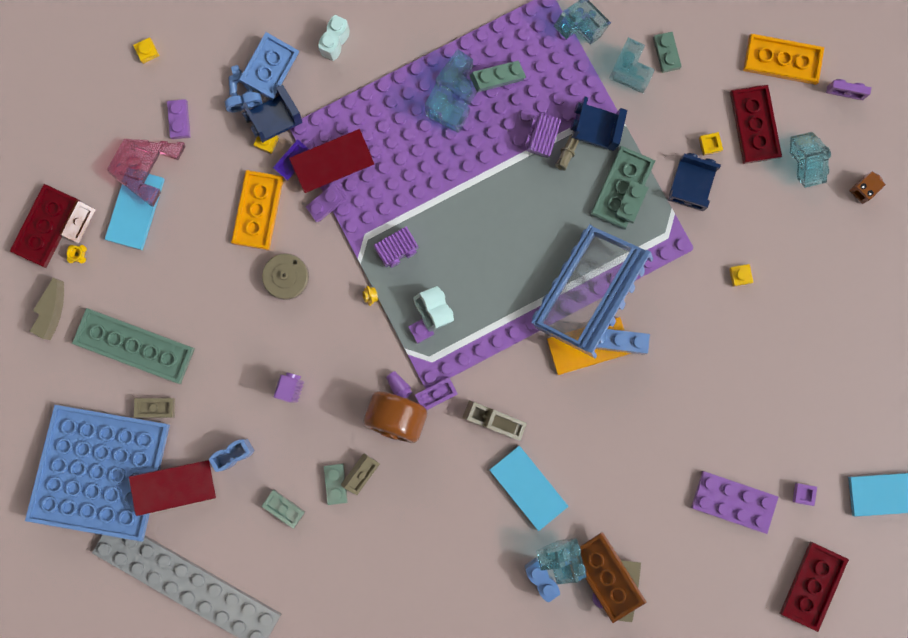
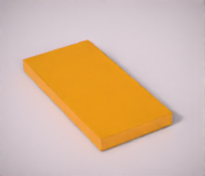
(783, 59)
(257, 210)
(570, 359)

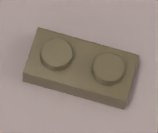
(154, 407)
(360, 474)

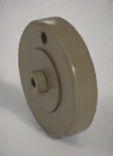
(285, 276)

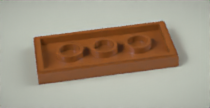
(610, 578)

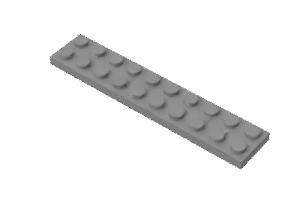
(189, 585)

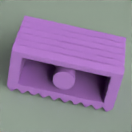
(543, 134)
(396, 247)
(289, 388)

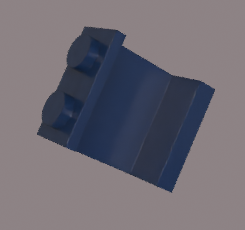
(273, 116)
(598, 125)
(693, 181)

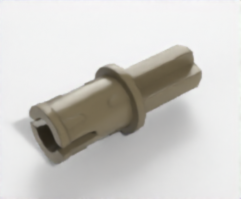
(567, 153)

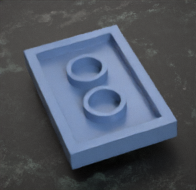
(269, 66)

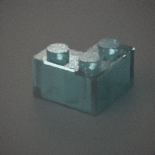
(584, 19)
(629, 70)
(454, 77)
(445, 110)
(811, 158)
(564, 559)

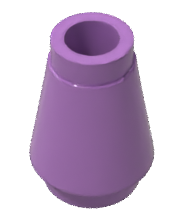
(398, 385)

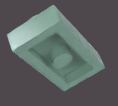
(667, 52)
(632, 201)
(333, 478)
(283, 509)

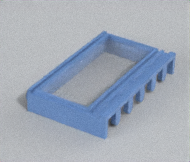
(590, 290)

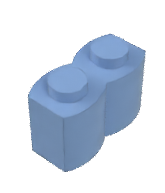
(234, 452)
(545, 583)

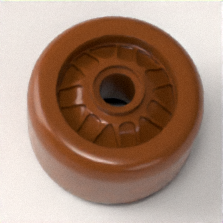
(395, 417)

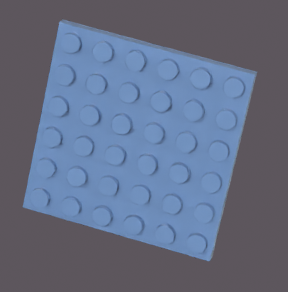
(88, 470)

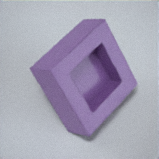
(420, 331)
(804, 494)

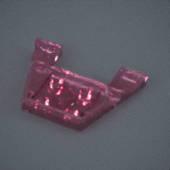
(135, 161)

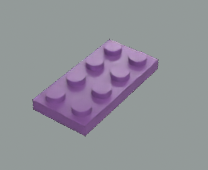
(734, 502)

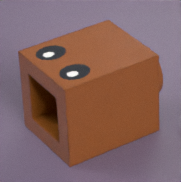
(867, 187)

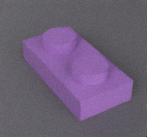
(842, 88)
(178, 119)
(326, 202)
(436, 394)

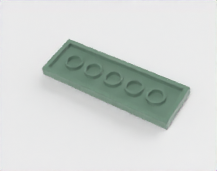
(133, 346)

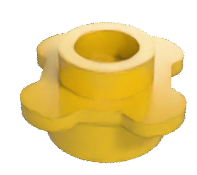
(72, 250)
(370, 295)

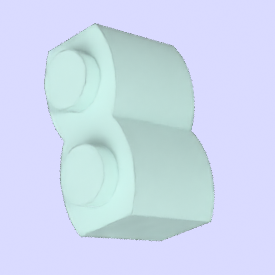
(334, 37)
(433, 308)

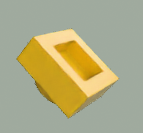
(146, 50)
(710, 143)
(267, 146)
(741, 275)

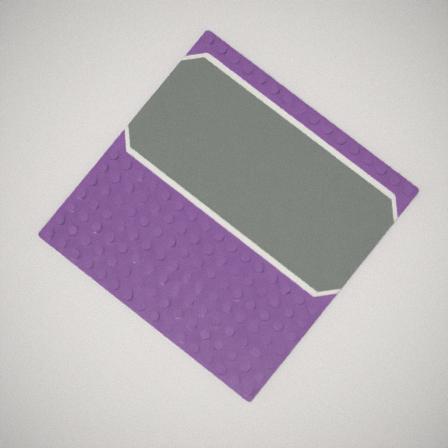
(477, 203)

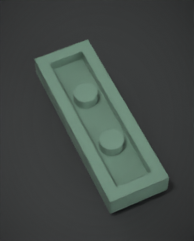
(497, 76)

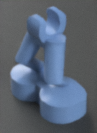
(234, 103)

